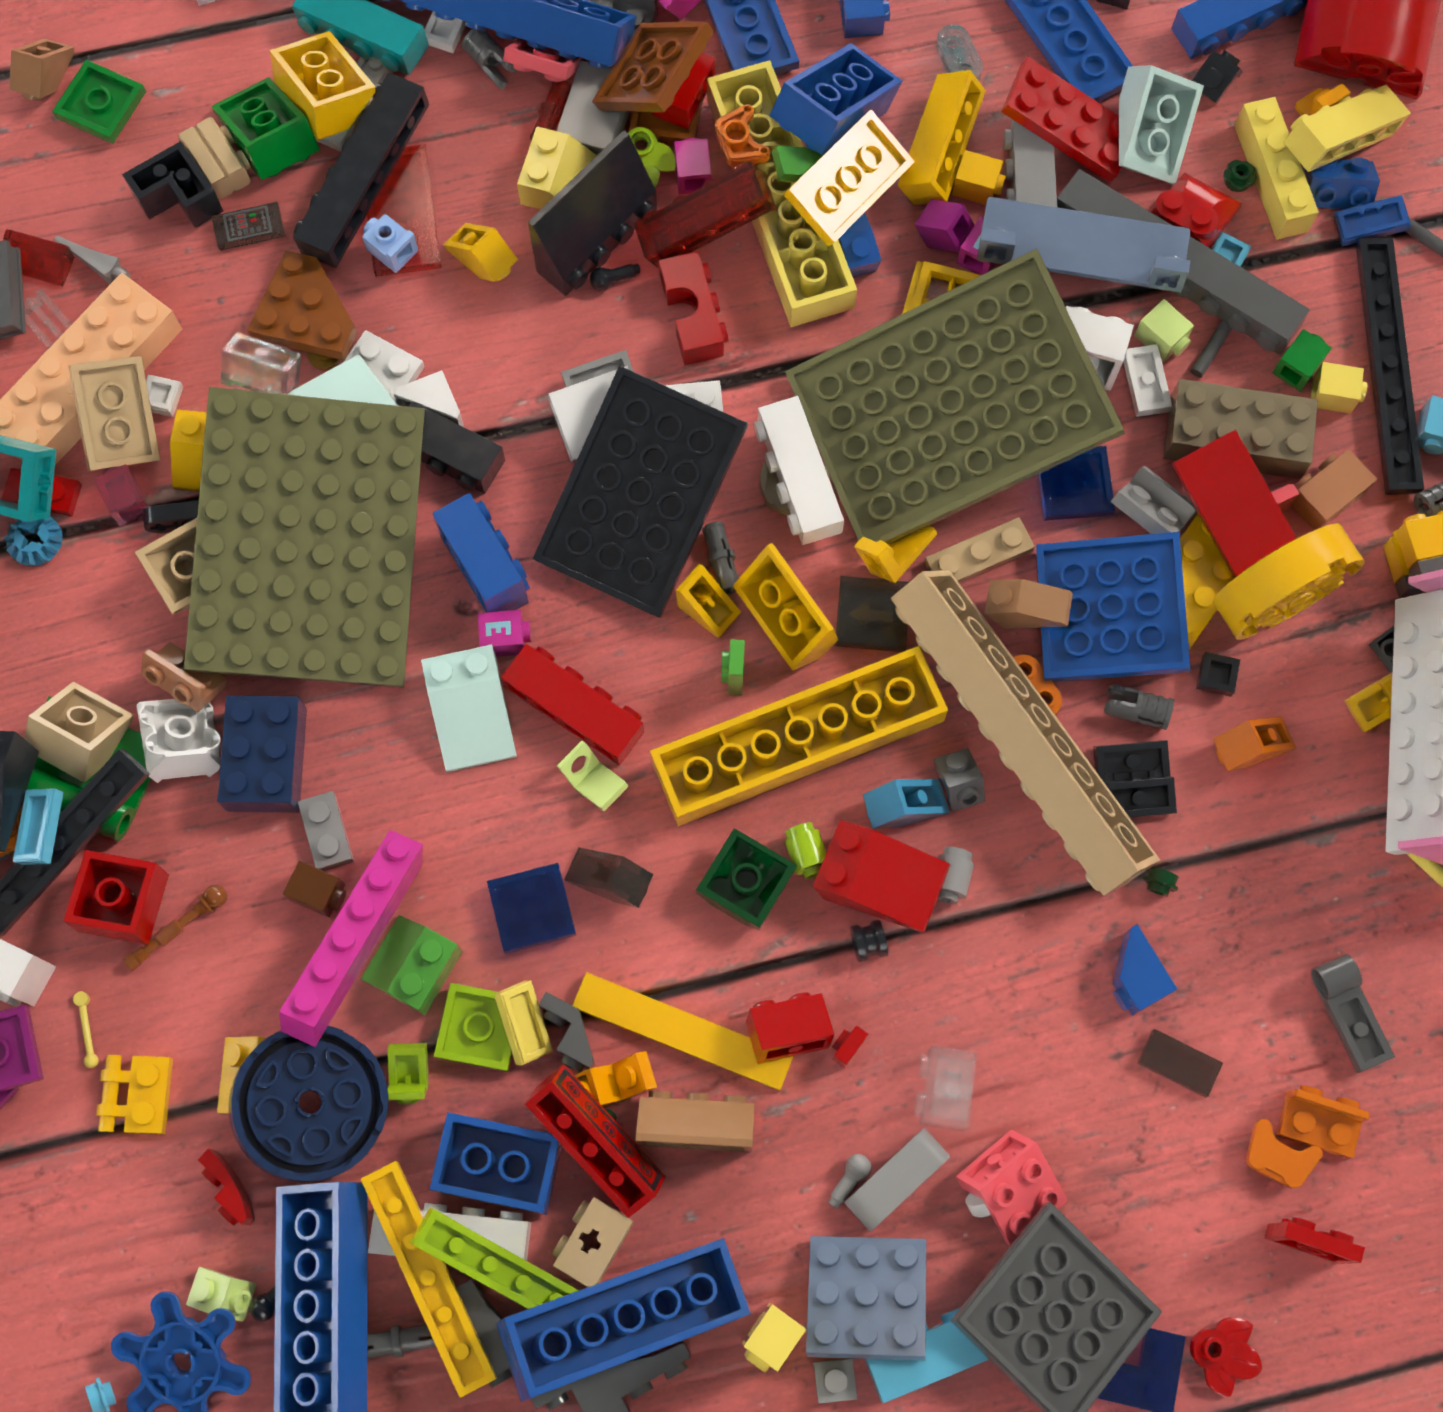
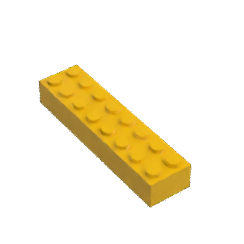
(798, 735)

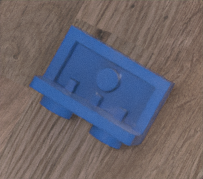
(1344, 183)

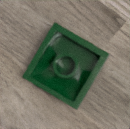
(746, 880)

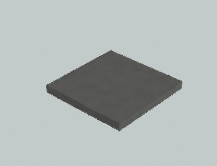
(1056, 1315)

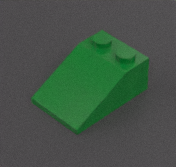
(267, 128)

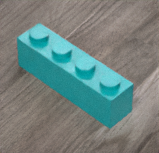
(366, 30)

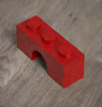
(686, 281)

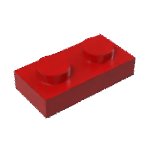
(64, 492)

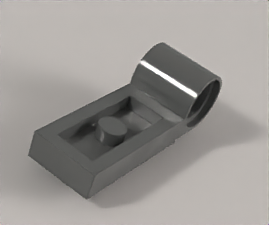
(1350, 1012)

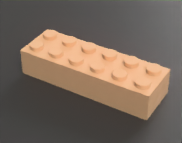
(115, 326)

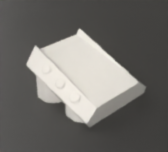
(178, 739)

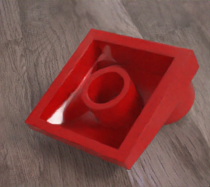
(1196, 207)

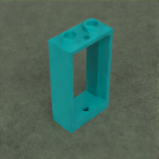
(35, 480)

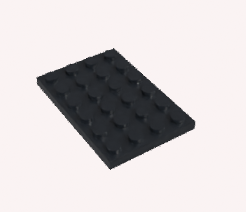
(640, 491)

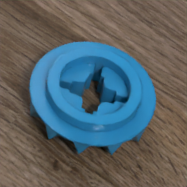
(34, 553)

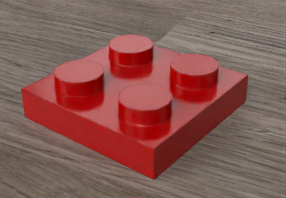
(1301, 1235)

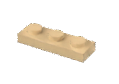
(983, 551)

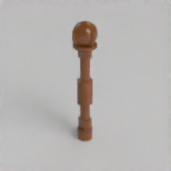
(212, 898)

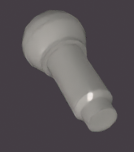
(856, 1169)

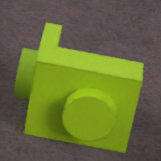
(407, 1072)

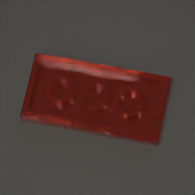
(410, 203)

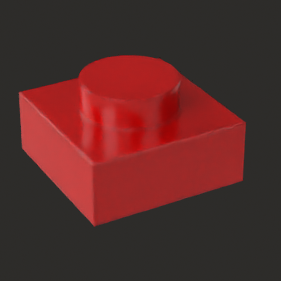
(848, 1044)

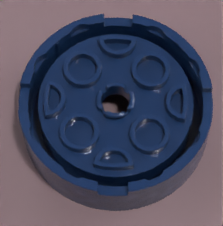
(302, 1144)

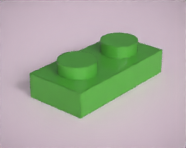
(733, 667)

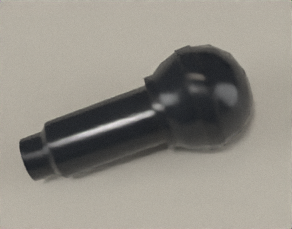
(603, 278)
(263, 1306)

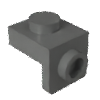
(961, 779)

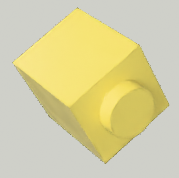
(1338, 387)

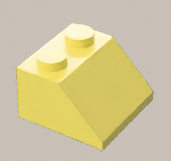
(550, 165)

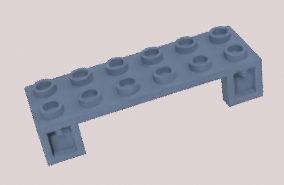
(1086, 244)

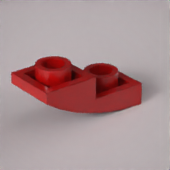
(233, 1196)

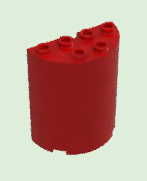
(1370, 41)

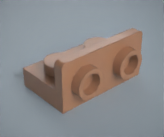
(187, 687)

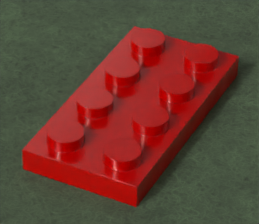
(1065, 118)

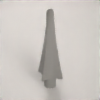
(104, 265)

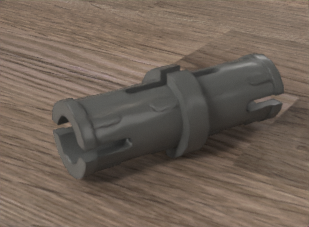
(720, 556)
(399, 1341)

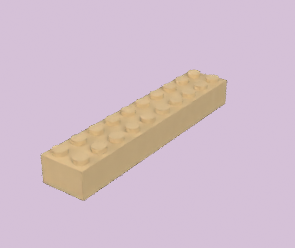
(1024, 731)

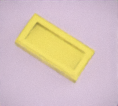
(523, 1022)

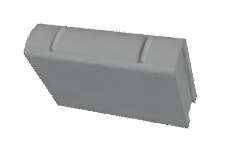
(583, 119)

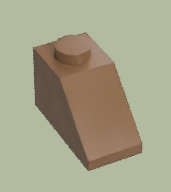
(39, 68)
(1027, 604)

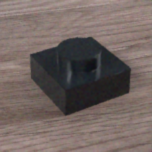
(1218, 674)

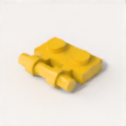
(147, 1094)

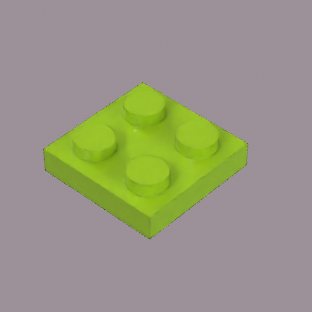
(473, 1030)

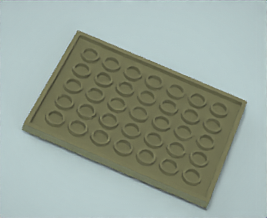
(954, 401)
(304, 538)

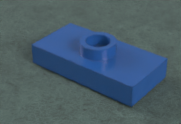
(1372, 220)

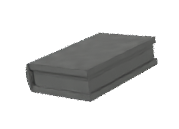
(11, 292)

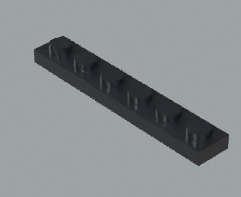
(75, 829)

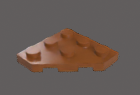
(303, 310)

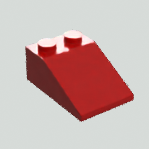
(880, 876)

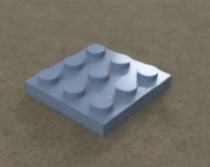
(867, 1298)

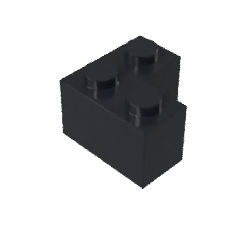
(170, 180)

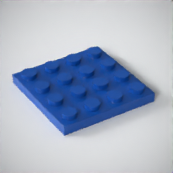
(1123, 607)

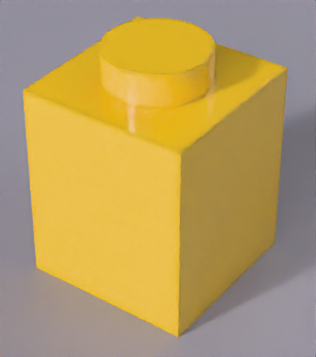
(978, 177)

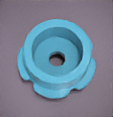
(100, 1396)

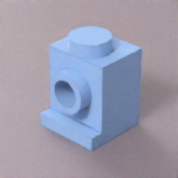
(391, 250)

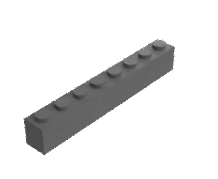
(1212, 280)

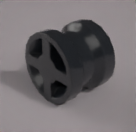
(869, 940)

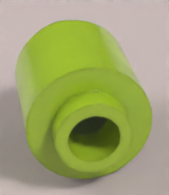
(805, 849)

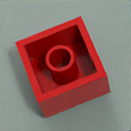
(116, 897)

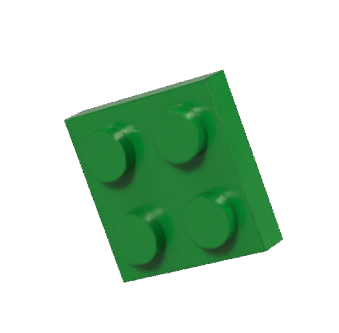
(99, 101)

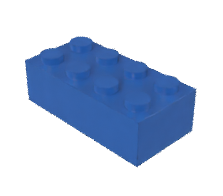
(833, 96)

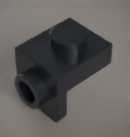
(1218, 74)

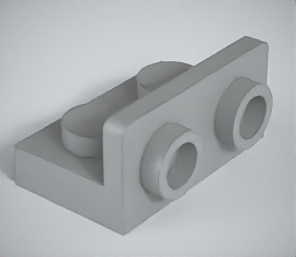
(1154, 503)

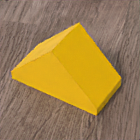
(706, 601)

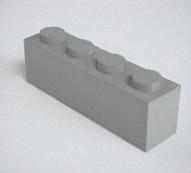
(1029, 167)

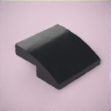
(1138, 776)

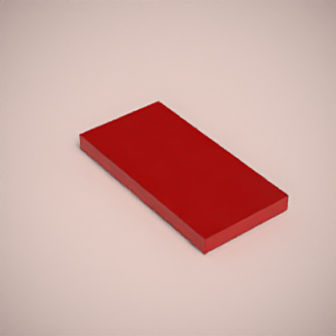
(1233, 502)

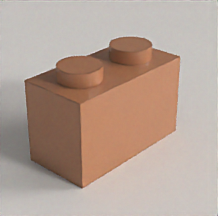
(1332, 489)

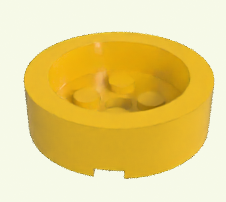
(1288, 580)

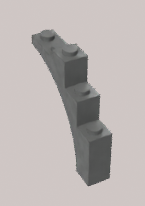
(594, 1393)

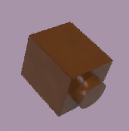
(315, 889)

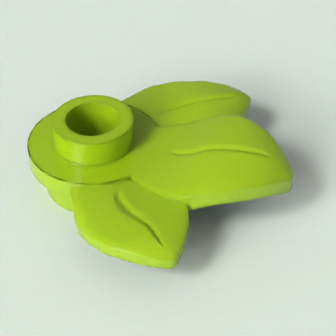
(655, 156)

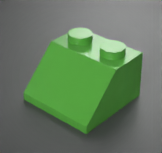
(412, 964)

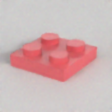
(541, 60)

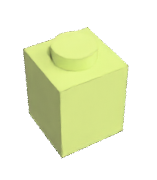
(1166, 328)

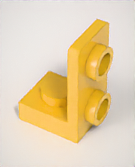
(894, 559)

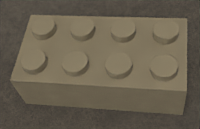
(1271, 425)

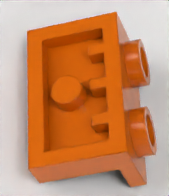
(1321, 1121)

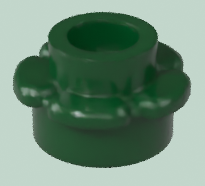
(1236, 182)
(1161, 881)

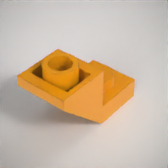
(619, 1080)

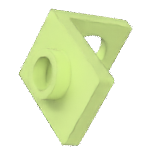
(594, 779)

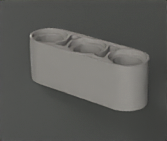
(897, 1179)

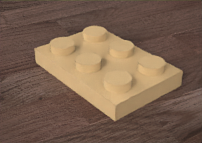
(114, 412)

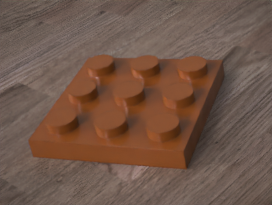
(653, 66)

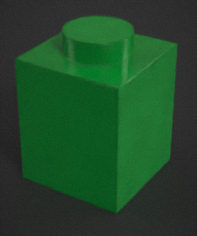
(1302, 360)

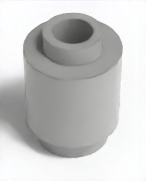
(958, 876)

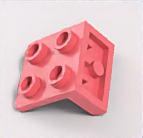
(1012, 1183)

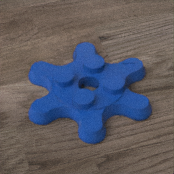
(175, 1333)

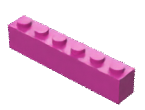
(351, 939)

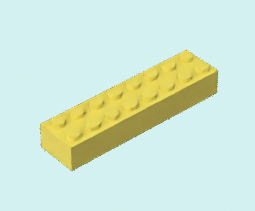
(806, 272)

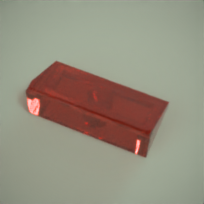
(42, 257)

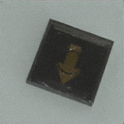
(868, 615)

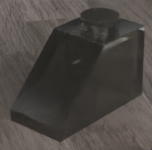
(609, 876)

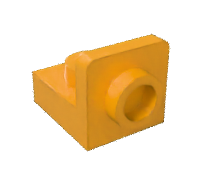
(1319, 98)

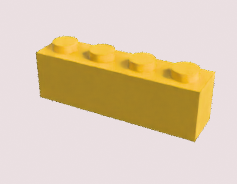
(942, 137)

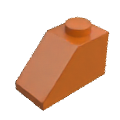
(1253, 743)

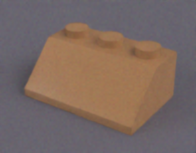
(695, 1122)

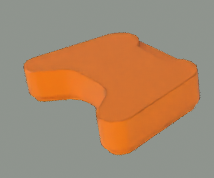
(736, 139)
(1278, 1160)

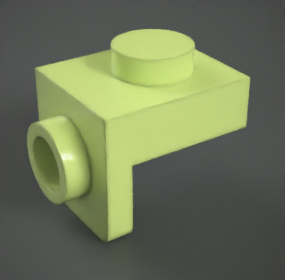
(219, 1290)

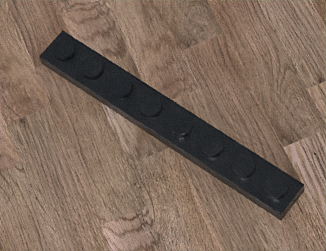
(1389, 366)

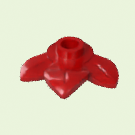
(1231, 1354)

